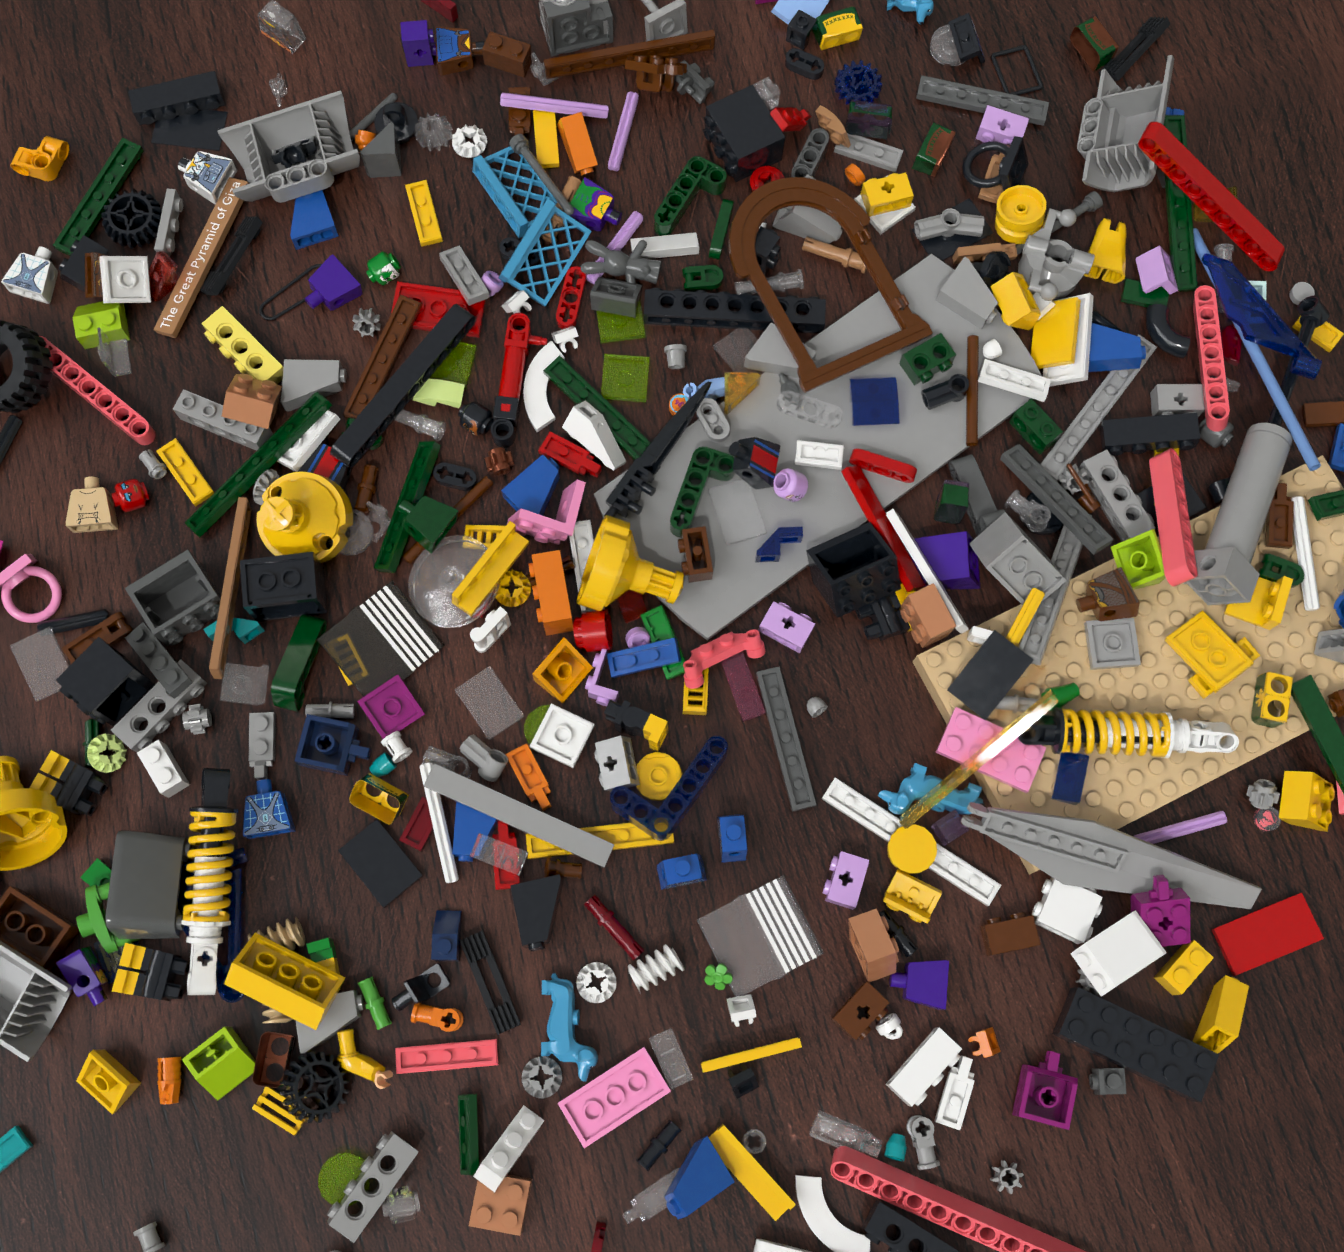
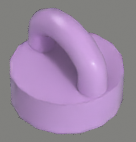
(492, 282)
(637, 637)

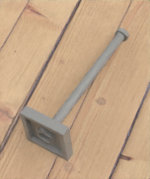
(666, 21)

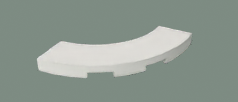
(536, 387)
(822, 1221)

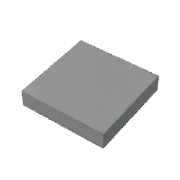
(1112, 644)

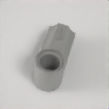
(490, 761)

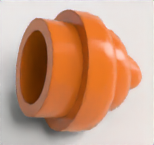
(363, 138)

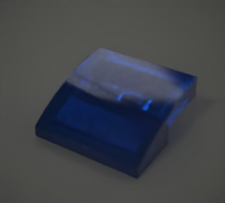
(874, 401)

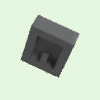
(1107, 1081)

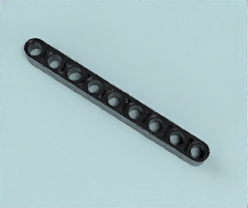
(402, 386)

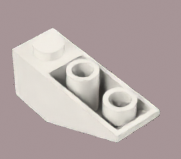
(593, 432)

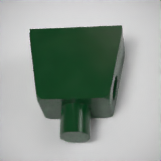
(428, 521)

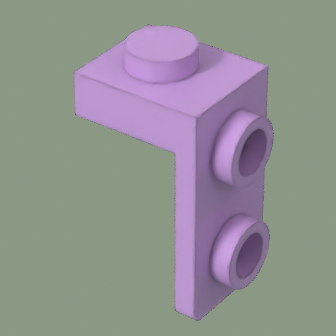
(601, 694)

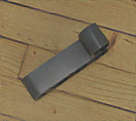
(981, 506)

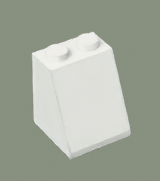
(1118, 953)

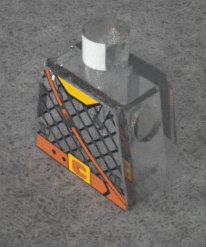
(276, 21)

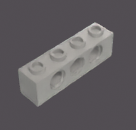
(207, 416)
(1119, 484)
(146, 709)
(353, 1224)

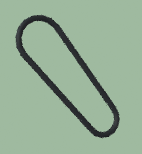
(283, 289)

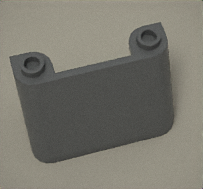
(146, 885)

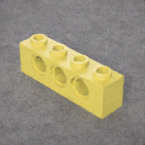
(223, 323)

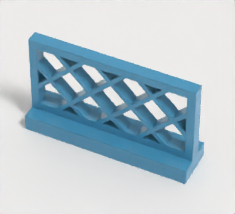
(500, 193)
(531, 238)

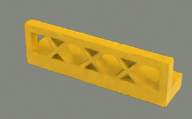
(489, 570)
(750, 1173)

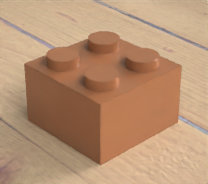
(251, 400)
(927, 616)
(873, 945)
(504, 1208)

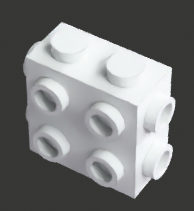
(1067, 910)

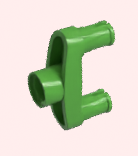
(95, 920)

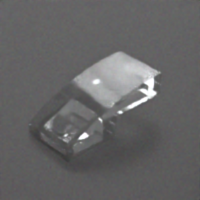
(498, 854)
(671, 1058)

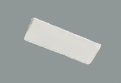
(668, 245)

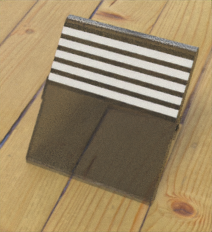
(381, 640)

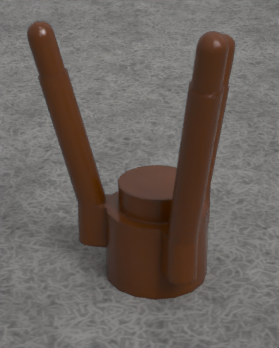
(1088, 500)

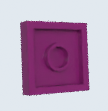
(391, 707)

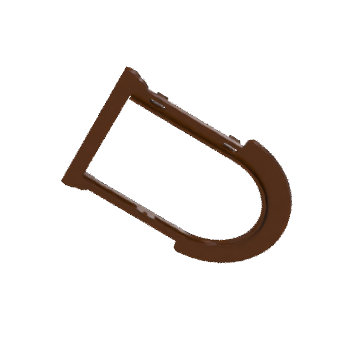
(853, 219)

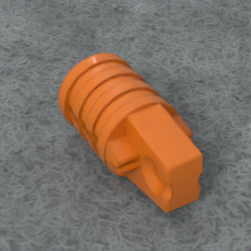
(169, 1079)

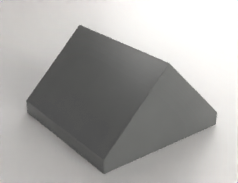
(383, 154)
(615, 297)

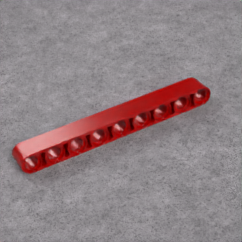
(1211, 196)

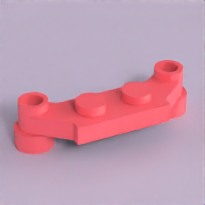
(719, 650)

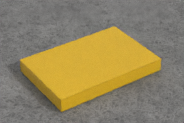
(1056, 334)
(1209, 651)

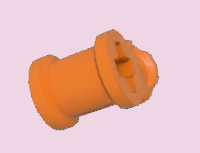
(436, 1016)

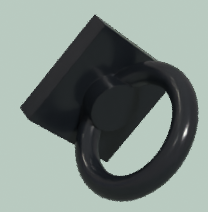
(1011, 166)

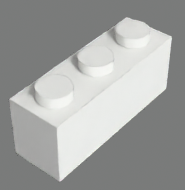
(924, 1067)
(508, 1148)

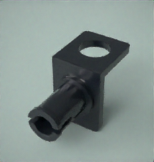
(419, 989)

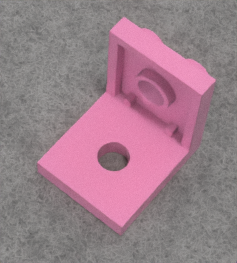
(548, 529)

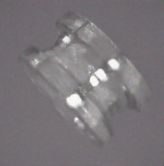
(755, 1149)

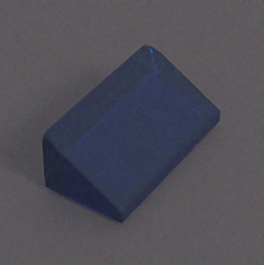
(1070, 777)

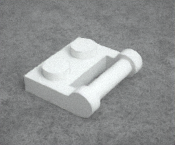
(496, 624)

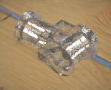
(1029, 511)

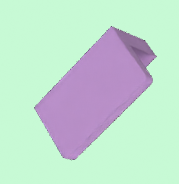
(1156, 271)

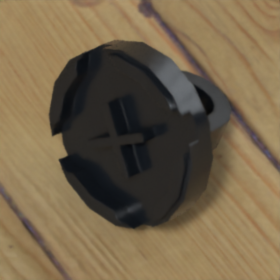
(401, 116)
(993, 267)

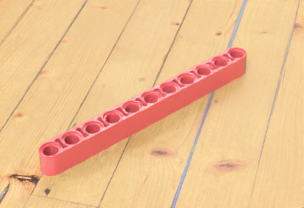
(940, 1205)

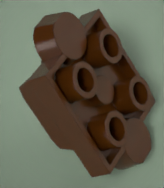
(655, 67)

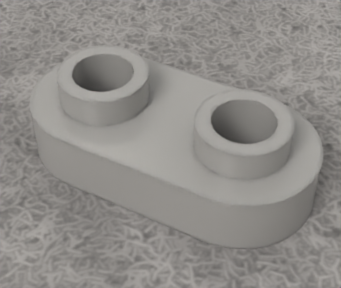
(713, 421)

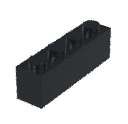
(176, 98)
(1150, 433)

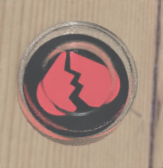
(1267, 819)

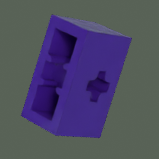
(418, 43)

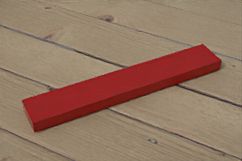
(877, 517)

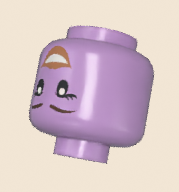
(790, 485)

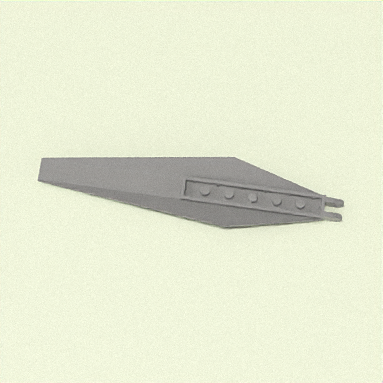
(1104, 858)

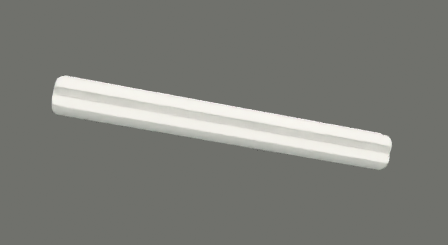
(1304, 554)
(440, 828)

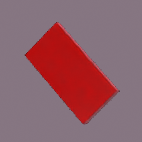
(436, 303)
(1267, 934)

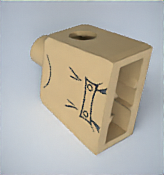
(91, 508)

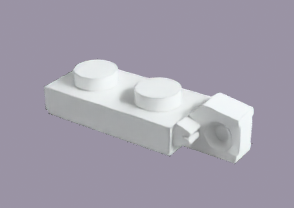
(956, 1094)

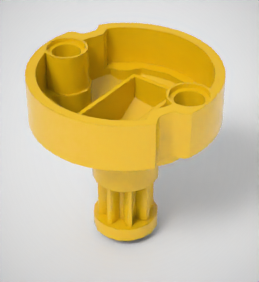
(304, 516)
(616, 568)
(29, 821)

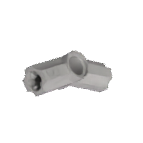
(936, 226)

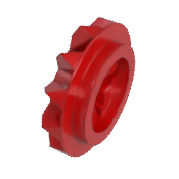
(763, 174)

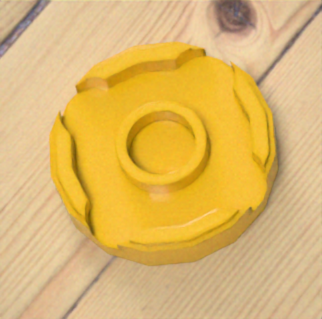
(657, 775)
(912, 849)

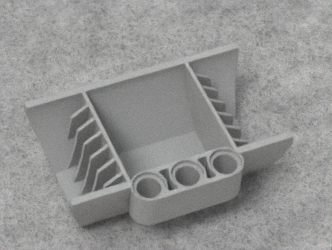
(1113, 129)
(257, 138)
(28, 1002)

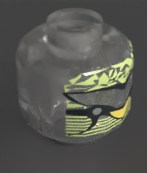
(401, 1205)

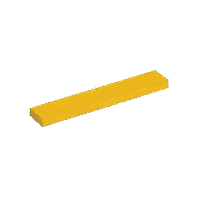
(621, 835)

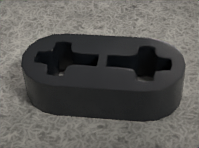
(804, 64)
(508, 242)
(456, 471)

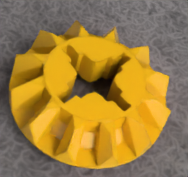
(520, 595)

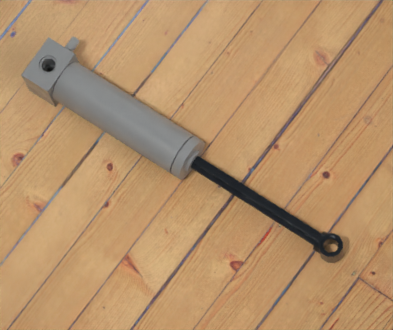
(1225, 564)

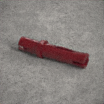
(613, 926)

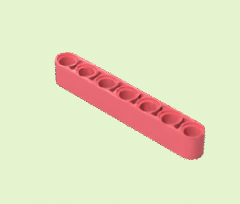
(1208, 366)
(100, 396)
(1173, 518)

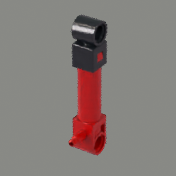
(507, 402)

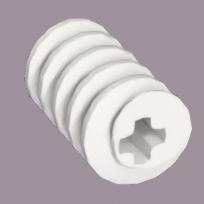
(655, 968)

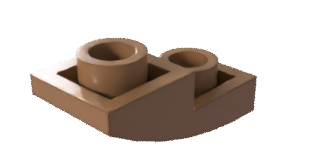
(830, 122)

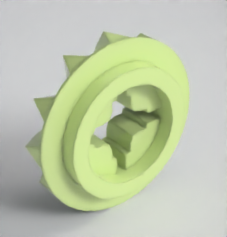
(102, 762)

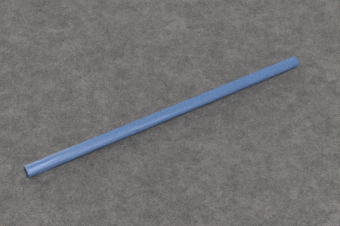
(1269, 379)

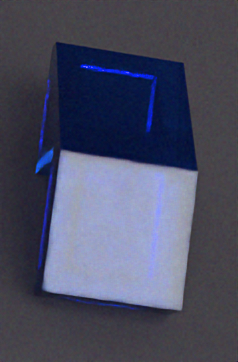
(771, 548)

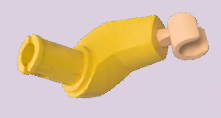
(359, 1063)

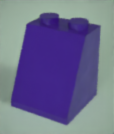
(951, 560)

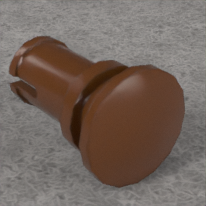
(565, 869)

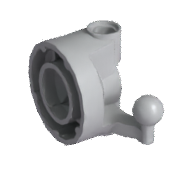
(1052, 264)

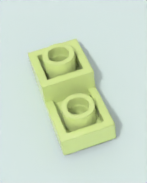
(440, 391)

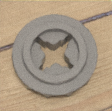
(263, 483)
(549, 1067)

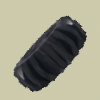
(125, 212)
(324, 1103)

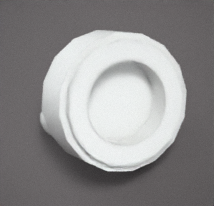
(888, 1024)

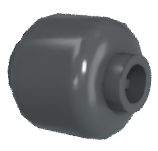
(1216, 439)

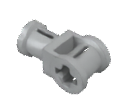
(923, 1141)

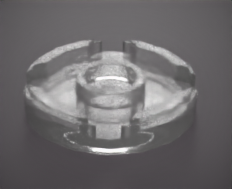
(943, 47)
(358, 535)

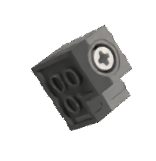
(575, 24)

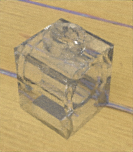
(768, 92)

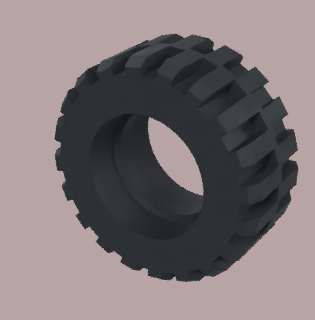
(29, 370)

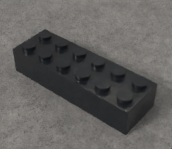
(1136, 1044)

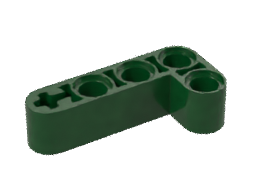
(684, 197)
(695, 492)
(295, 665)

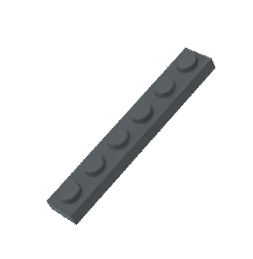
(978, 98)
(1056, 499)
(785, 739)

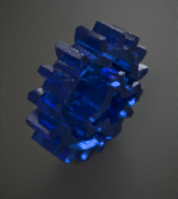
(858, 82)

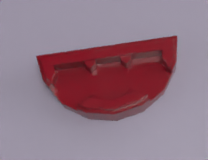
(1231, 345)
(598, 1237)

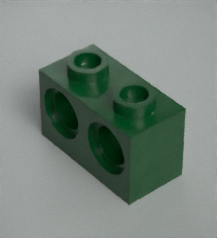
(924, 355)
(1035, 426)

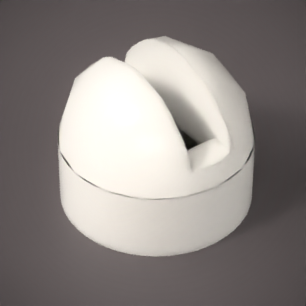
(992, 349)

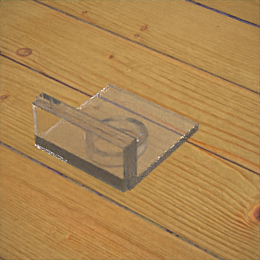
(114, 354)
(244, 684)

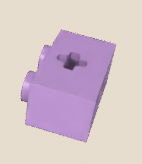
(1001, 126)
(794, 636)
(855, 868)

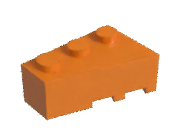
(551, 592)

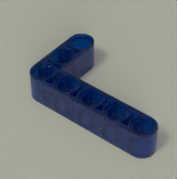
(677, 795)

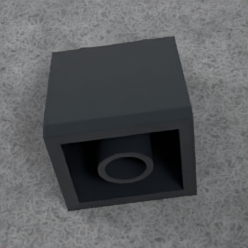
(536, 910)

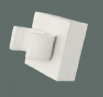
(516, 301)
(565, 335)
(741, 1009)

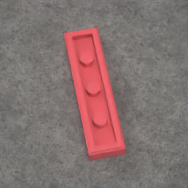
(446, 1056)

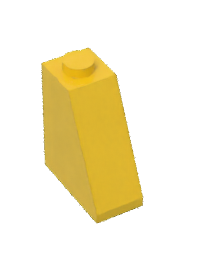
(1222, 1015)

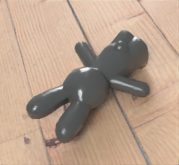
(619, 264)

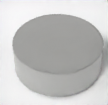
(1300, 292)

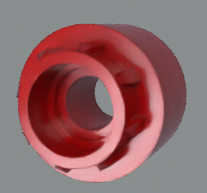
(593, 631)

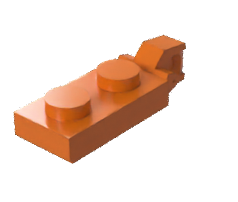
(529, 775)

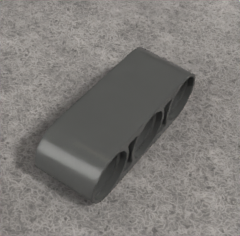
(813, 152)

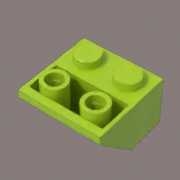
(221, 1062)

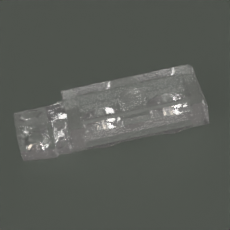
(842, 1133)
(650, 1200)

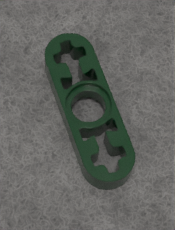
(721, 229)

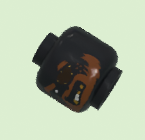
(475, 418)

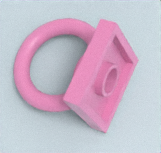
(18, 573)

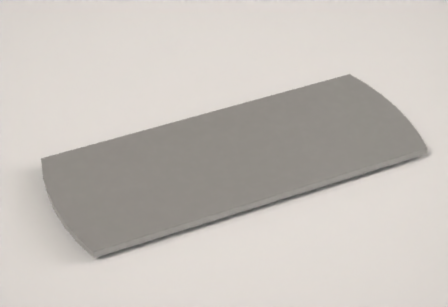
(829, 507)

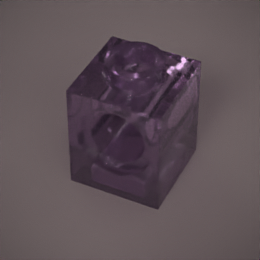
(949, 827)

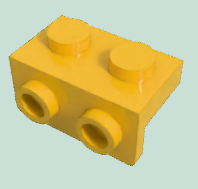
(911, 896)

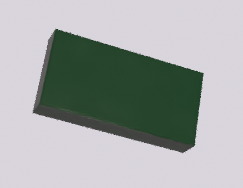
(1134, 294)

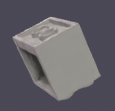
(1016, 559)

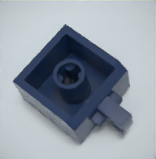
(339, 755)

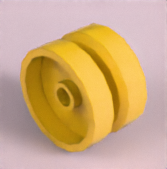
(1019, 213)

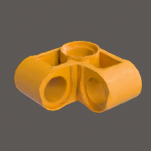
(44, 161)

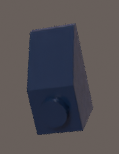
(446, 936)

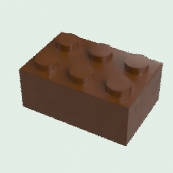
(34, 928)

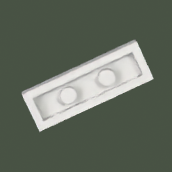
(1014, 380)

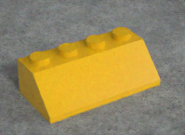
(284, 980)

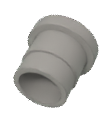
(675, 355)

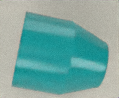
(382, 765)
(896, 1147)

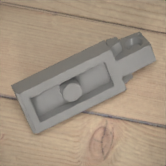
(261, 742)

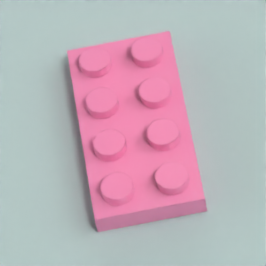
(1012, 765)
(614, 1097)

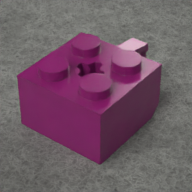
(1164, 912)
(1046, 1079)

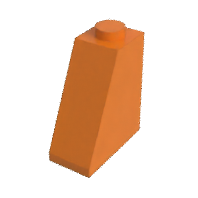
(577, 143)

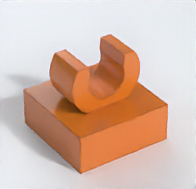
(987, 1042)

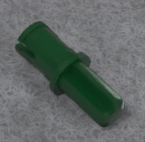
(92, 729)

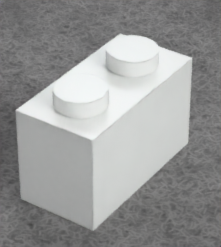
(163, 768)

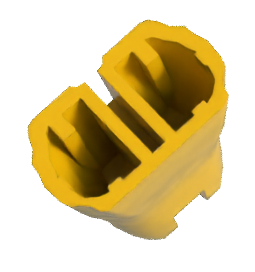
(1109, 252)

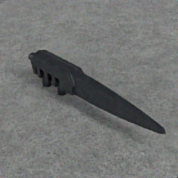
(649, 462)

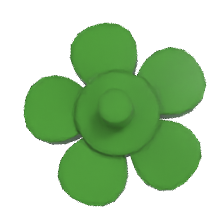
(718, 976)

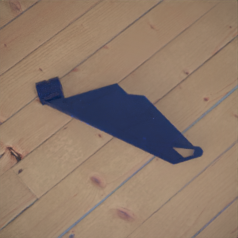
(1257, 318)

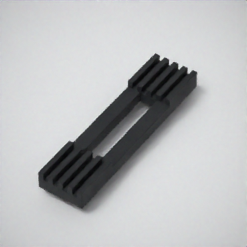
(1151, 30)
(245, 233)
(504, 1016)

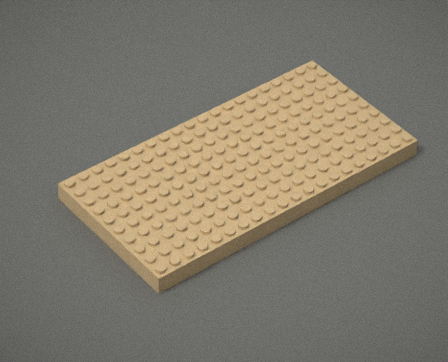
(1128, 787)

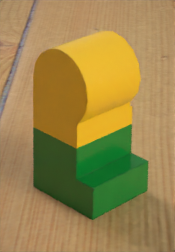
(324, 954)

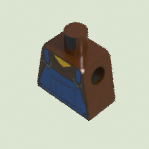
(455, 50)

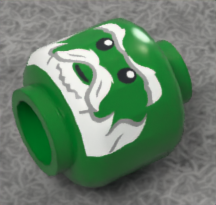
(383, 268)

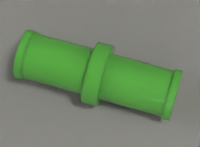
(374, 1003)

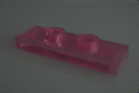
(742, 687)

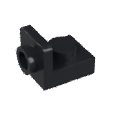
(799, 29)

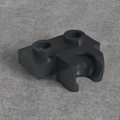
(295, 152)

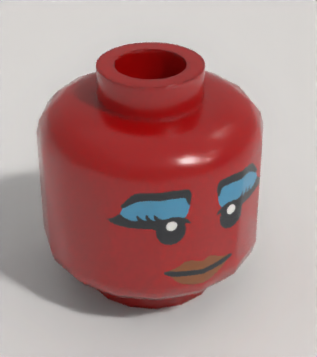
(130, 495)

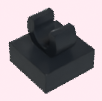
(742, 1082)

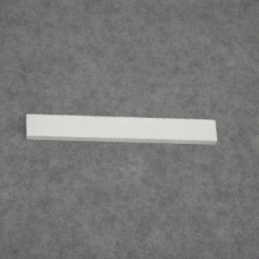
(885, 824)

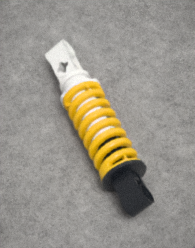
(1129, 732)
(206, 913)

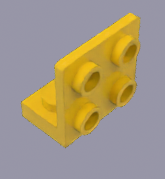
(1265, 605)

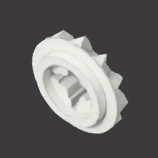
(469, 149)
(608, 984)

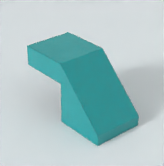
(244, 629)

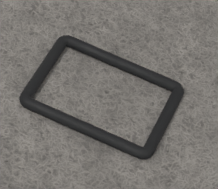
(1030, 59)

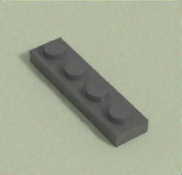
(159, 660)

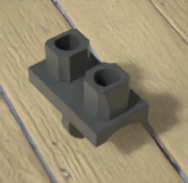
(693, 83)

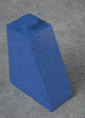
(312, 221)
(1114, 350)
(533, 486)
(466, 829)
(698, 1179)

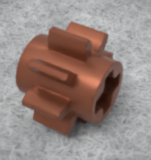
(499, 461)

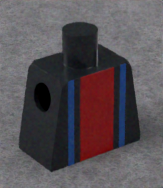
(755, 461)
(326, 465)

